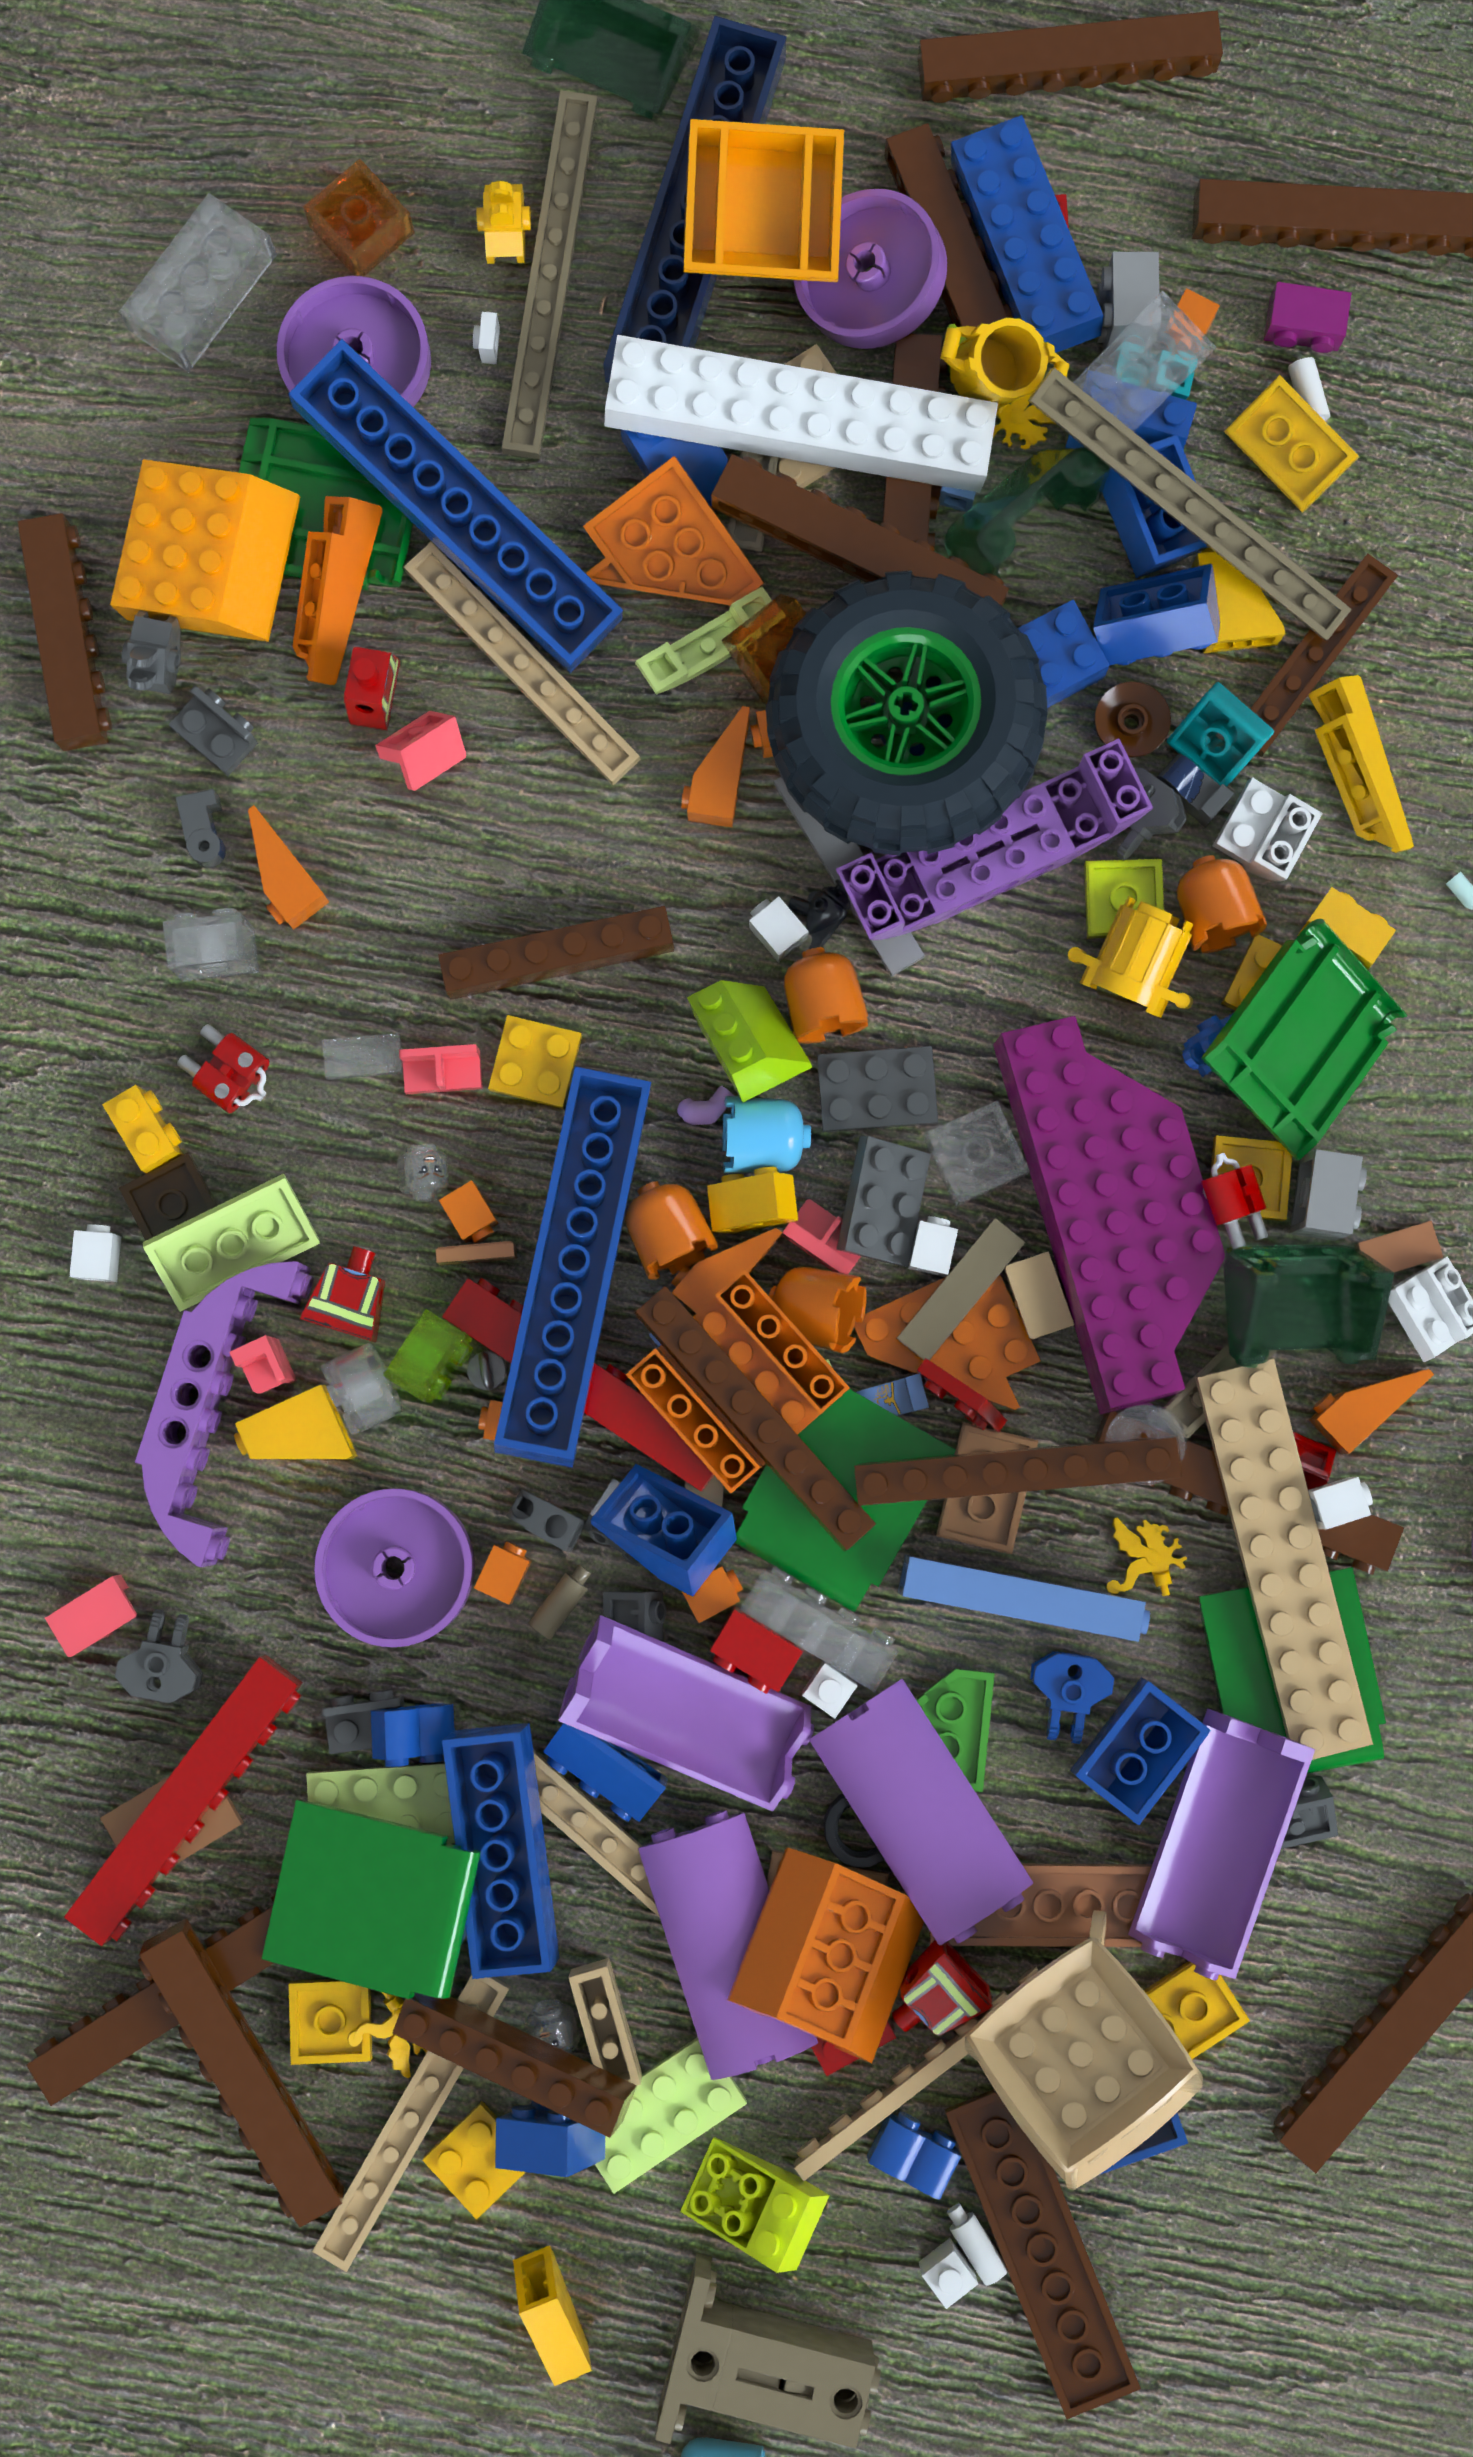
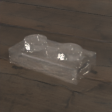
(362, 1056)

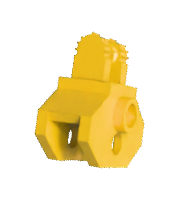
(504, 221)

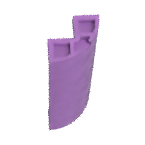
(686, 1714)
(922, 1814)
(1221, 1845)
(709, 1904)

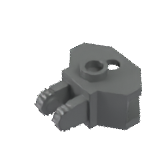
(152, 653)
(1164, 818)
(162, 1660)

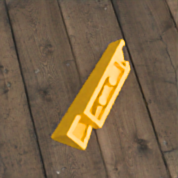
(1360, 763)

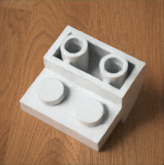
(1267, 831)
(1433, 1308)

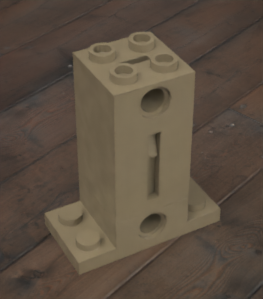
(765, 2369)

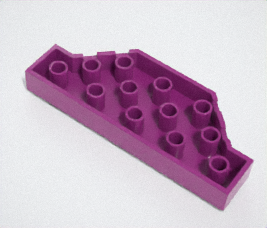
(1116, 1206)

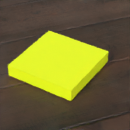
(1110, 884)

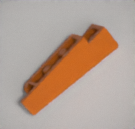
(333, 583)

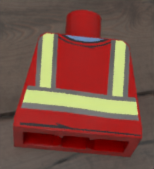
(371, 683)
(348, 1298)
(941, 1991)

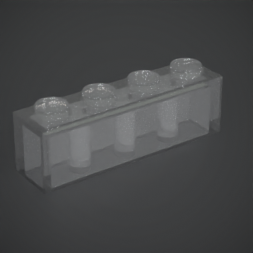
(820, 1629)

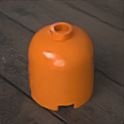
(1219, 904)
(824, 996)
(667, 1229)
(822, 1305)

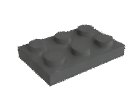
(877, 1089)
(883, 1201)

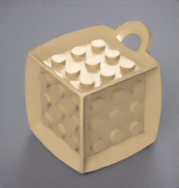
(1084, 2060)

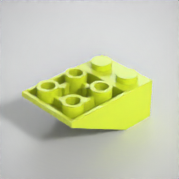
(755, 2205)

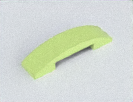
(701, 649)

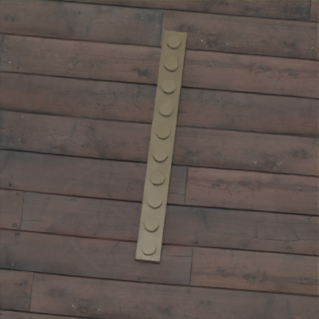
(550, 275)
(1189, 503)

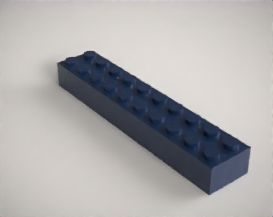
(731, 85)

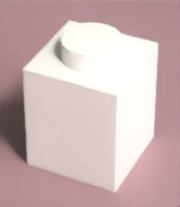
(777, 928)
(933, 1247)
(95, 1254)
(1340, 1502)
(829, 1689)
(948, 2273)

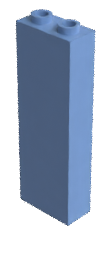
(1023, 1598)

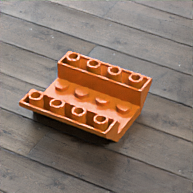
(769, 1355)
(828, 1953)

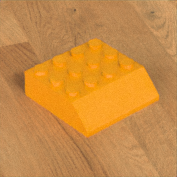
(763, 200)
(205, 549)

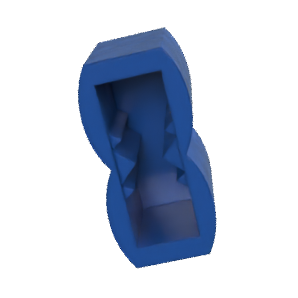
(411, 1733)
(914, 2155)

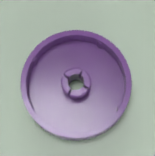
(887, 300)
(370, 320)
(354, 1574)

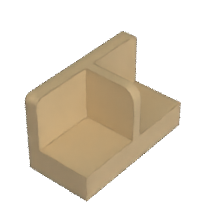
(1038, 1295)

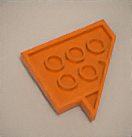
(669, 543)
(978, 1352)

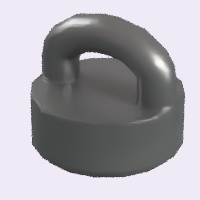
(486, 1370)

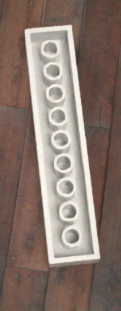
(800, 414)

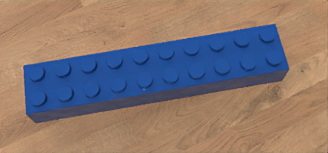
(455, 506)
(572, 1268)

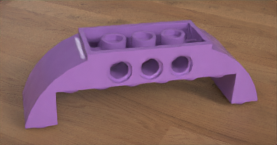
(1032, 838)
(172, 1465)

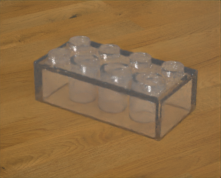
(198, 282)
(1146, 363)

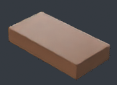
(1404, 1247)
(476, 1253)

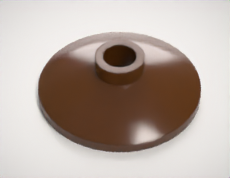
(1136, 702)

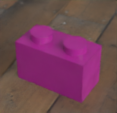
(1307, 317)

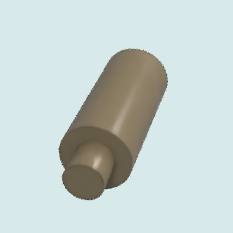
(560, 1602)

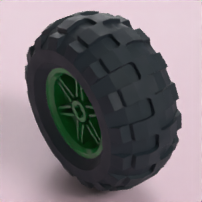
(886, 793)

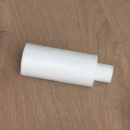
(1308, 385)
(976, 2245)

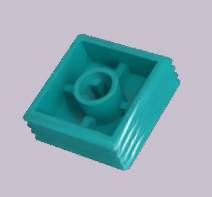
(1224, 714)

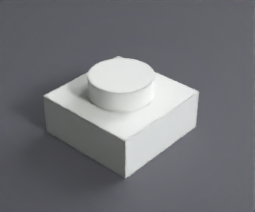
(487, 337)

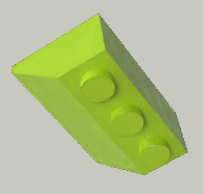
(748, 1036)

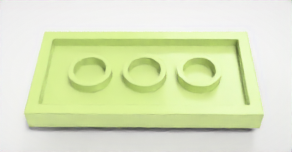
(229, 1239)
(402, 1794)
(666, 2114)

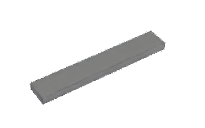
(895, 952)

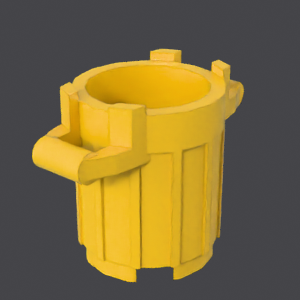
(999, 360)
(1139, 957)

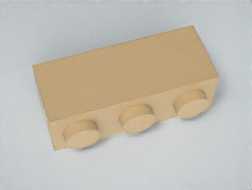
(604, 2020)

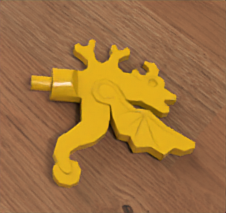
(1016, 420)
(1154, 1557)
(399, 2047)

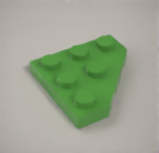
(961, 1716)

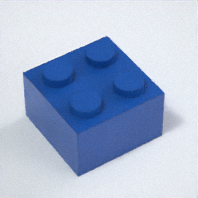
(545, 2142)

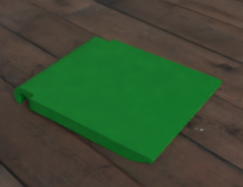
(308, 465)
(1304, 1037)
(795, 1542)
(1244, 1675)
(370, 1902)

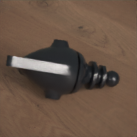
(823, 911)

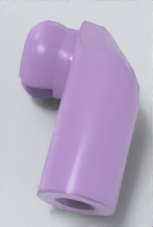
(704, 1111)

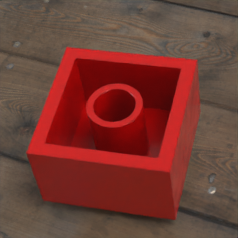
(755, 1650)

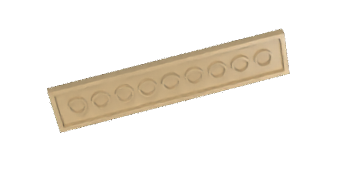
(1283, 1559)

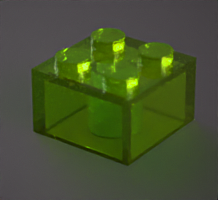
(429, 1357)

